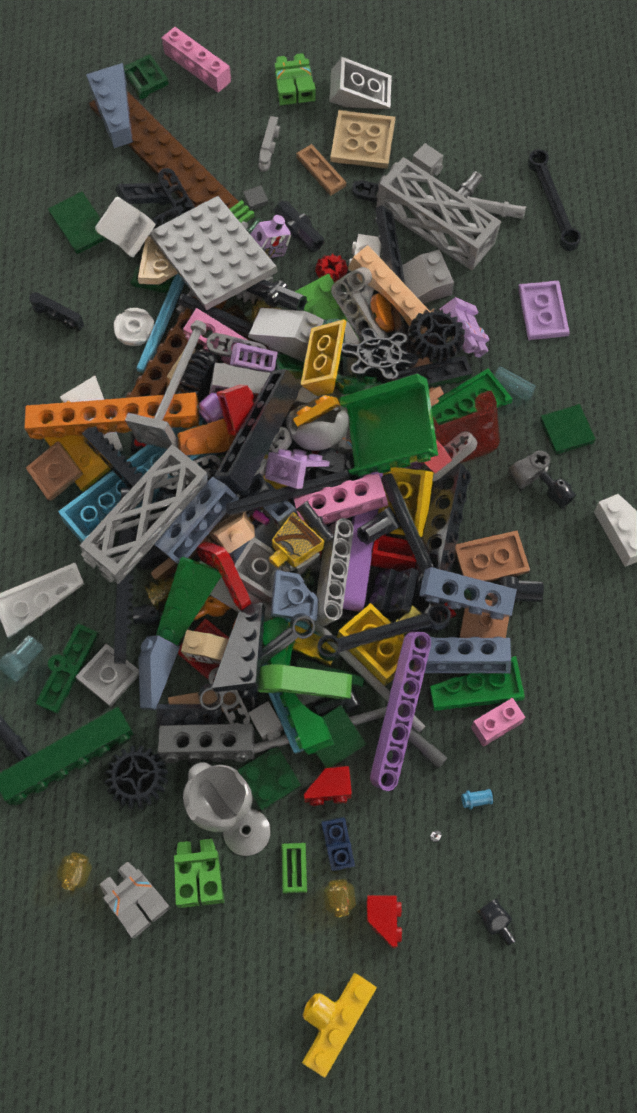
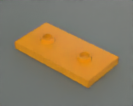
(85, 458)

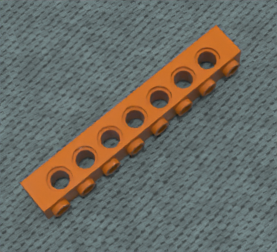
(102, 410)

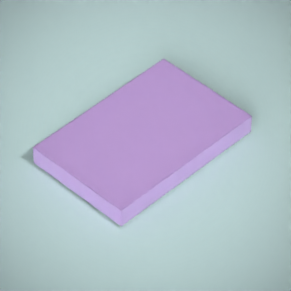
(543, 310)

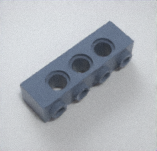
(196, 520)
(502, 596)
(474, 661)

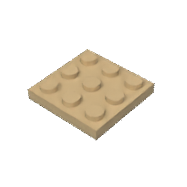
(362, 139)

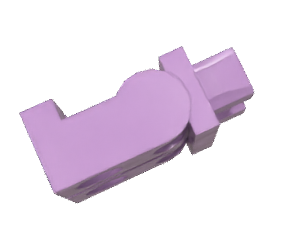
(474, 335)

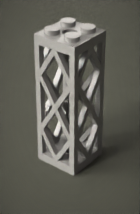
(390, 195)
(104, 533)

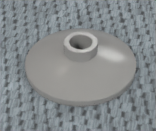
(252, 842)

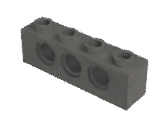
(172, 736)

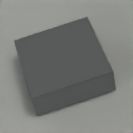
(255, 198)

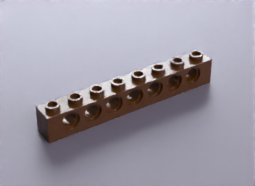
(165, 353)

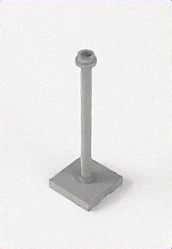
(156, 431)

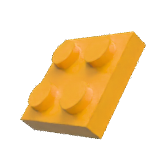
(308, 414)

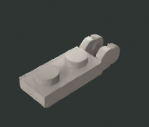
(268, 145)

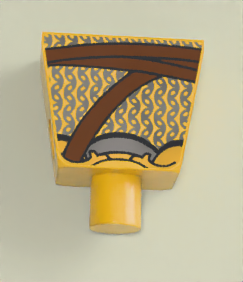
(295, 543)

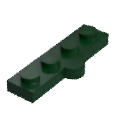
(66, 668)

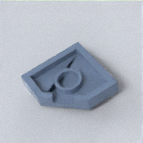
(292, 597)

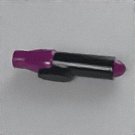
(259, 516)

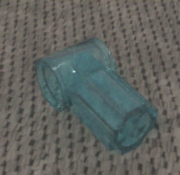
(16, 663)

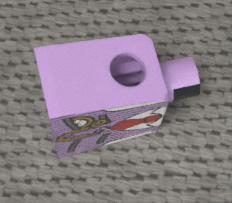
(272, 236)

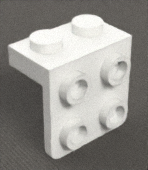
(125, 226)

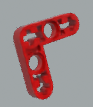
(220, 559)

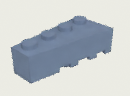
(111, 99)

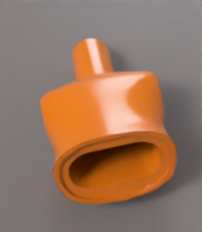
(213, 608)

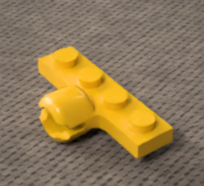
(335, 1022)

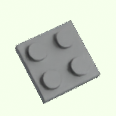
(105, 678)

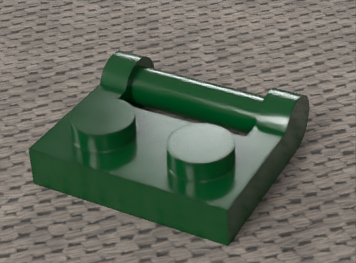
(151, 74)
(349, 384)

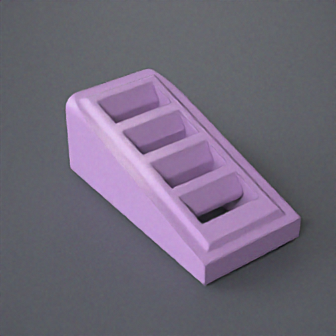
(252, 365)

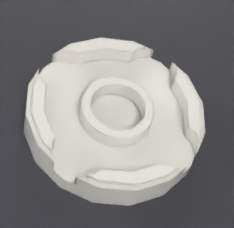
(133, 326)

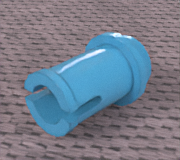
(477, 798)

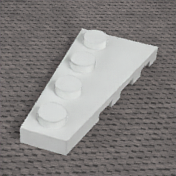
(90, 391)
(34, 598)

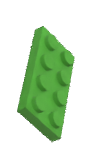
(321, 301)

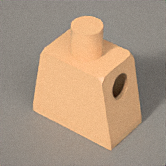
(233, 532)

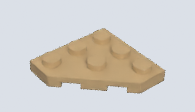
(154, 265)

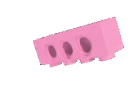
(196, 59)
(214, 326)
(352, 505)

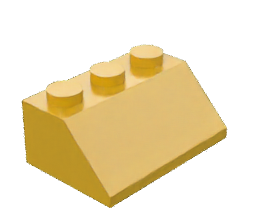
(323, 358)
(416, 492)
(380, 656)

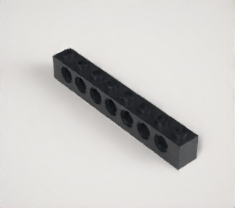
(442, 531)

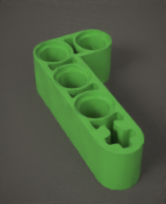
(304, 681)

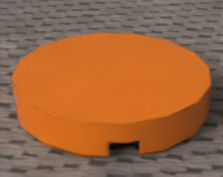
(382, 308)

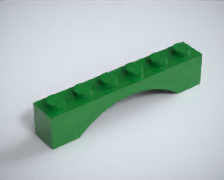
(311, 728)

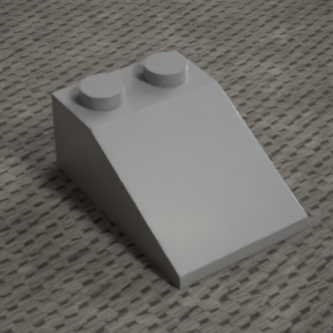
(359, 86)
(428, 277)
(285, 330)

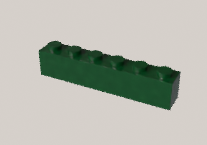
(63, 756)

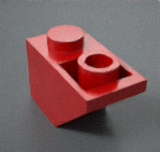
(330, 785)
(382, 918)

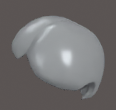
(321, 432)
(216, 797)

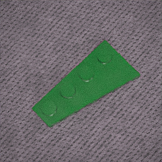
(187, 596)
(478, 689)

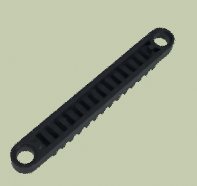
(124, 596)

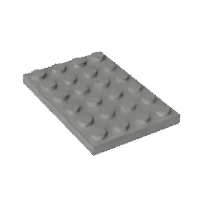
(213, 252)

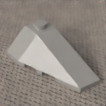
(257, 570)

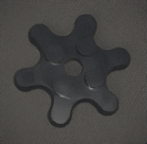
(387, 348)

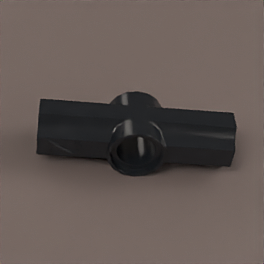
(299, 226)
(278, 294)

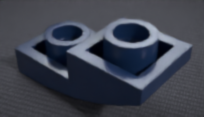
(338, 843)

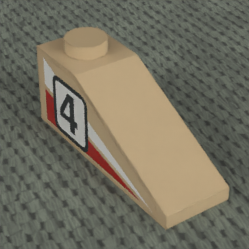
(204, 647)

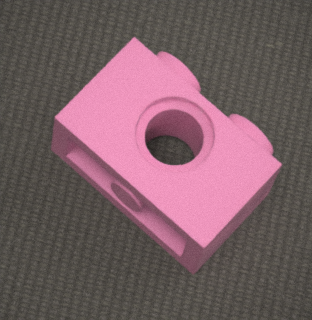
(498, 722)

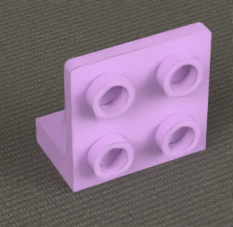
(290, 467)

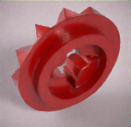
(340, 267)

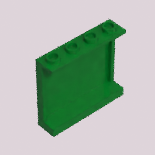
(391, 425)

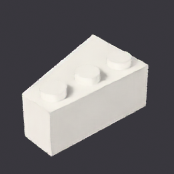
(620, 525)

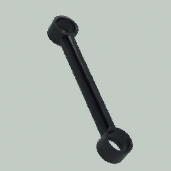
(554, 200)
(384, 632)
(268, 652)

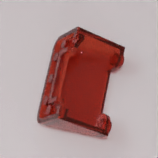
(481, 424)

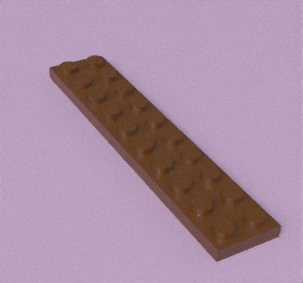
(163, 151)

